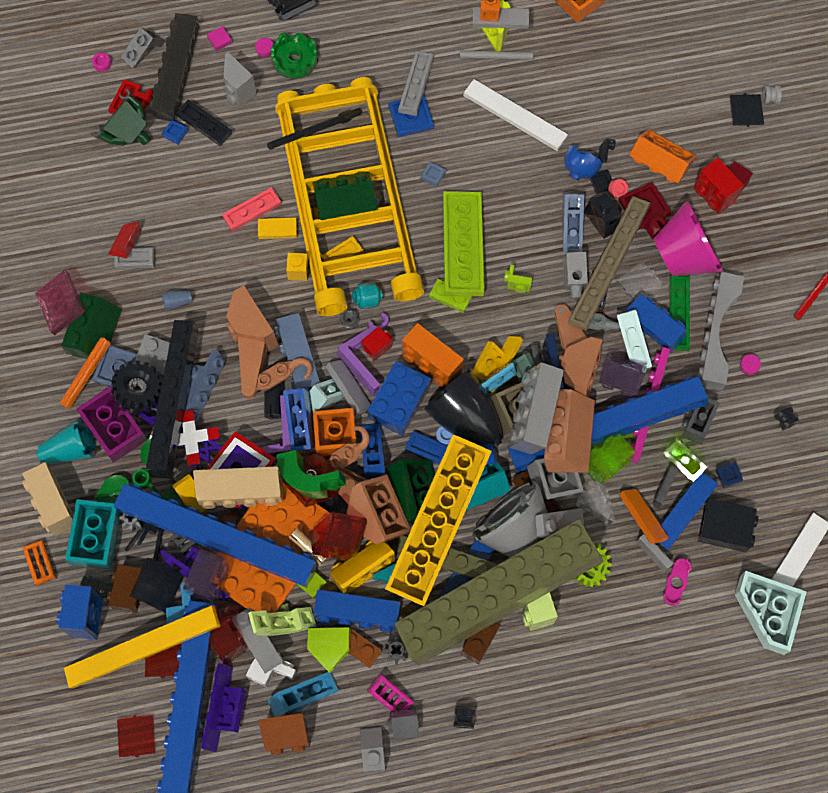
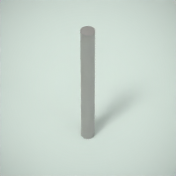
(496, 55)

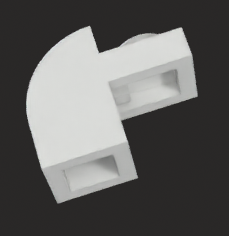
(257, 675)

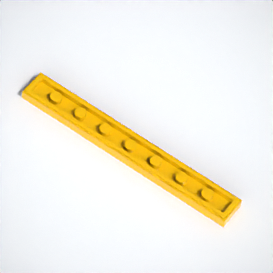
(142, 647)

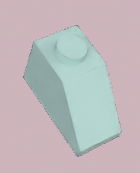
(324, 395)

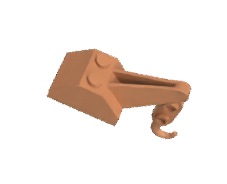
(255, 339)
(369, 498)

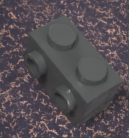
(701, 419)

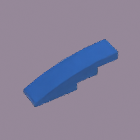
(687, 508)

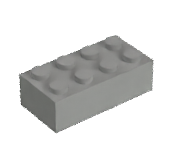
(535, 408)

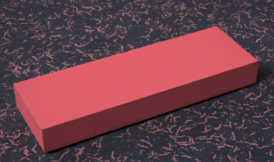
(251, 209)

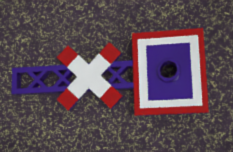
(235, 451)

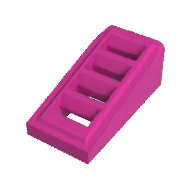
(376, 683)

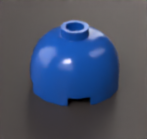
(581, 164)

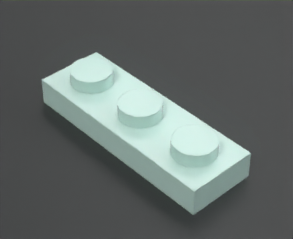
(634, 338)

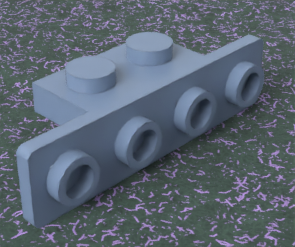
(202, 382)

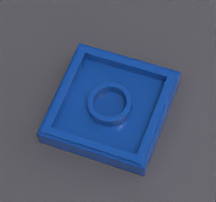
(411, 124)

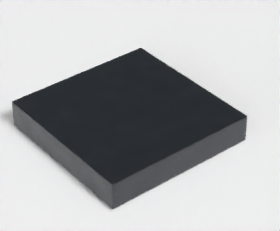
(156, 585)

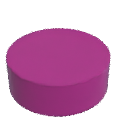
(263, 47)
(101, 62)
(750, 364)

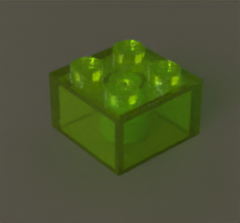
(610, 458)

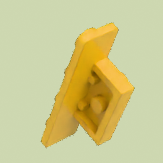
(494, 358)

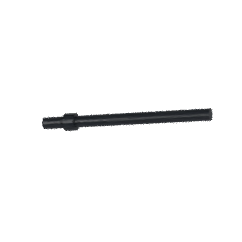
(342, 117)

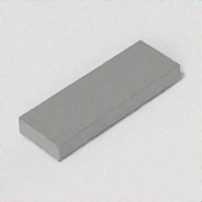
(507, 19)
(348, 386)

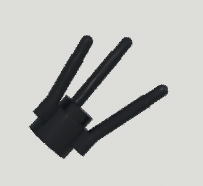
(147, 528)

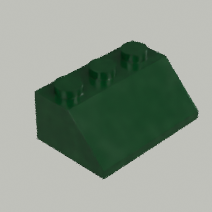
(344, 195)
(96, 322)
(411, 483)

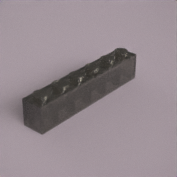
(174, 67)

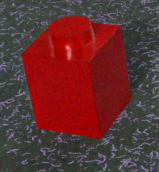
(377, 343)

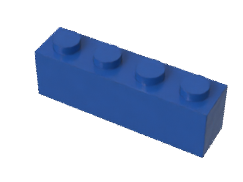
(356, 609)

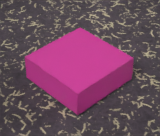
(219, 38)

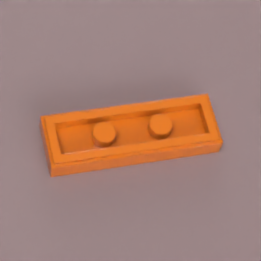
(643, 516)

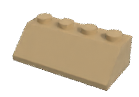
(238, 487)

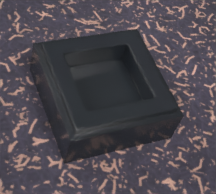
(601, 181)

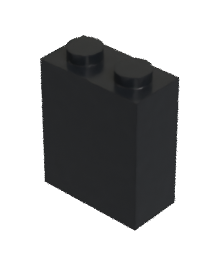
(728, 525)

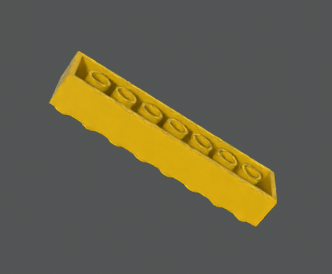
(438, 520)

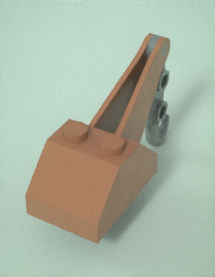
(580, 354)

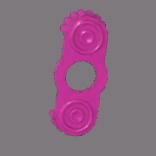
(680, 570)

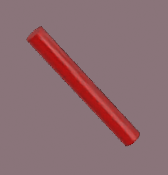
(812, 297)

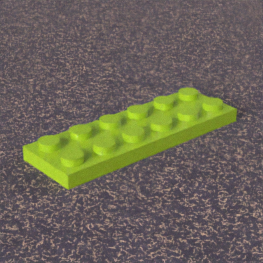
(463, 244)

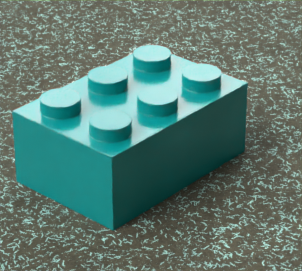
(93, 534)

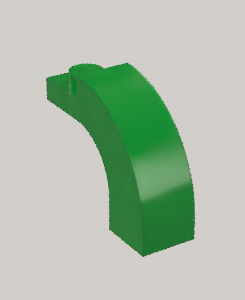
(293, 471)

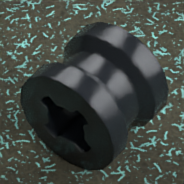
(787, 418)
(464, 718)

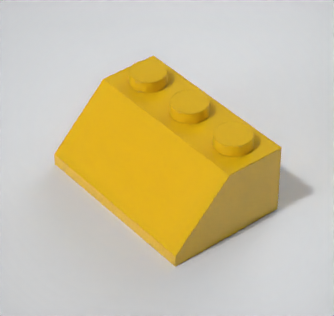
(361, 566)

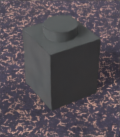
(403, 724)

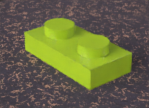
(458, 303)

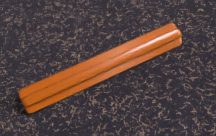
(85, 372)

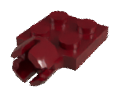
(657, 213)

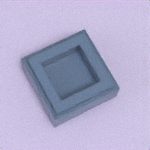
(433, 174)

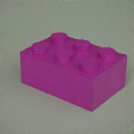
(111, 426)

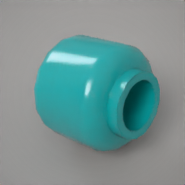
(366, 295)

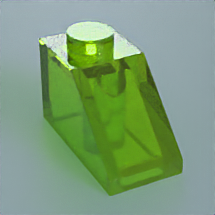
(684, 458)

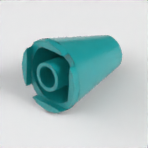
(68, 445)

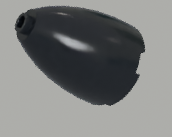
(467, 411)

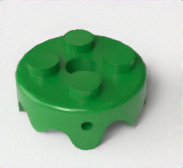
(294, 45)

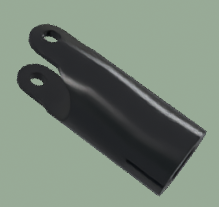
(272, 403)

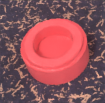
(618, 188)

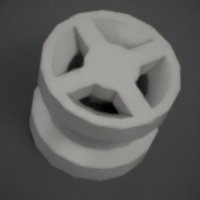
(771, 94)

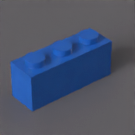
(658, 323)
(299, 418)

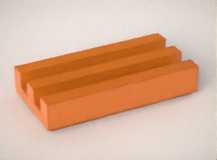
(44, 579)

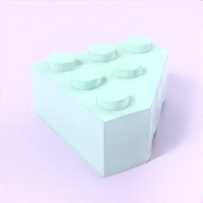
(771, 610)

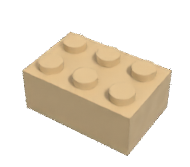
(48, 499)

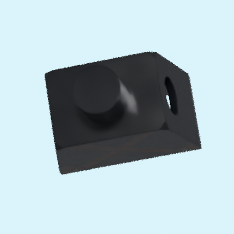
(602, 212)

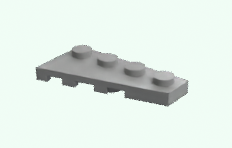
(552, 522)

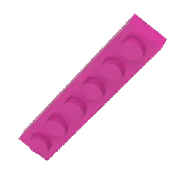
(655, 379)

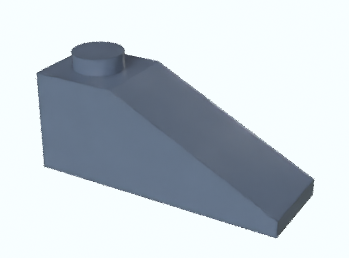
(572, 222)

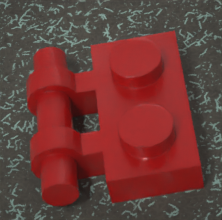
(135, 90)

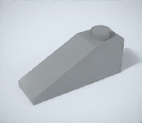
(259, 645)

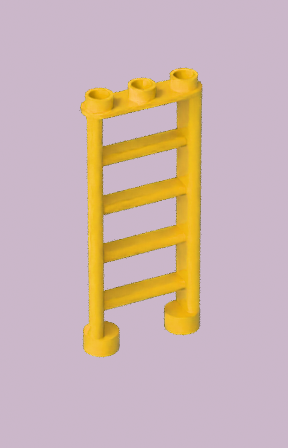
(325, 97)

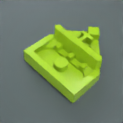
(329, 645)

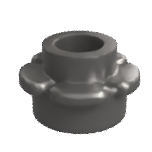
(349, 314)

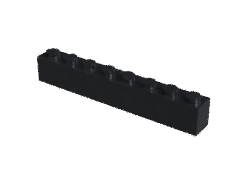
(172, 399)

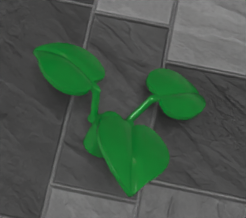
(112, 486)

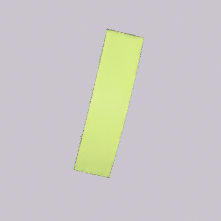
(282, 622)

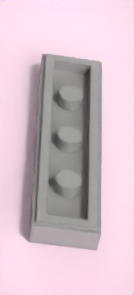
(416, 83)

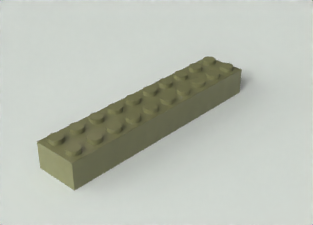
(498, 592)

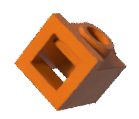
(490, 10)

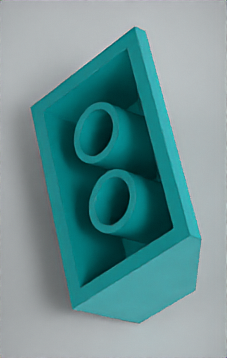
(491, 484)

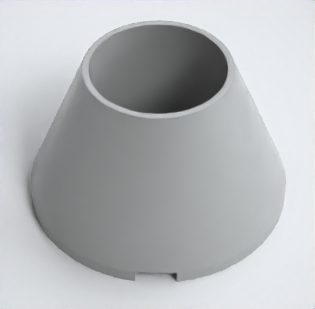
(513, 521)

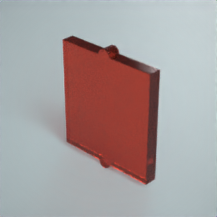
(162, 663)
(136, 736)

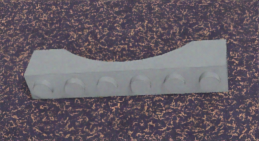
(715, 368)

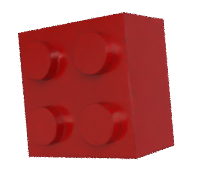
(718, 186)

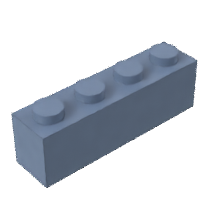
(294, 347)

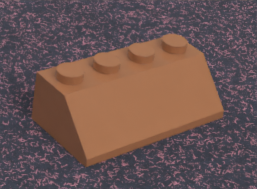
(570, 433)

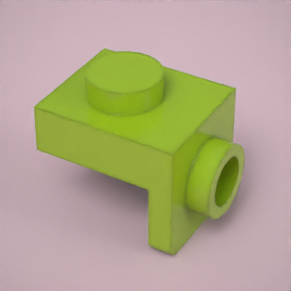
(518, 283)

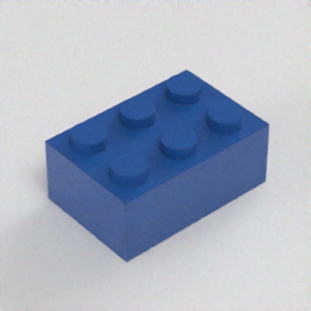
(399, 398)
(80, 612)

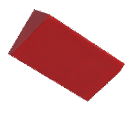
(125, 240)

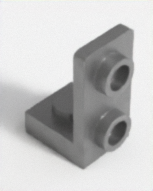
(139, 45)

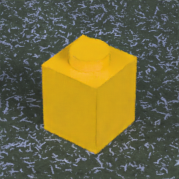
(297, 266)

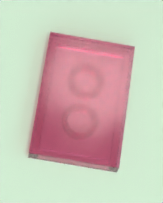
(59, 302)

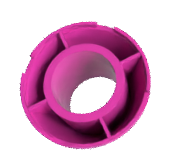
(686, 245)

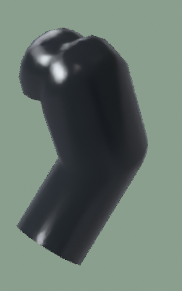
(603, 149)

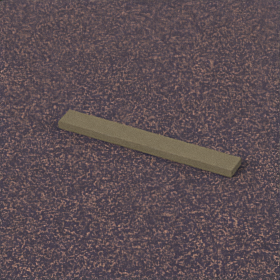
(609, 264)

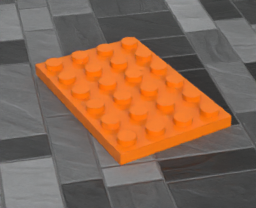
(253, 586)

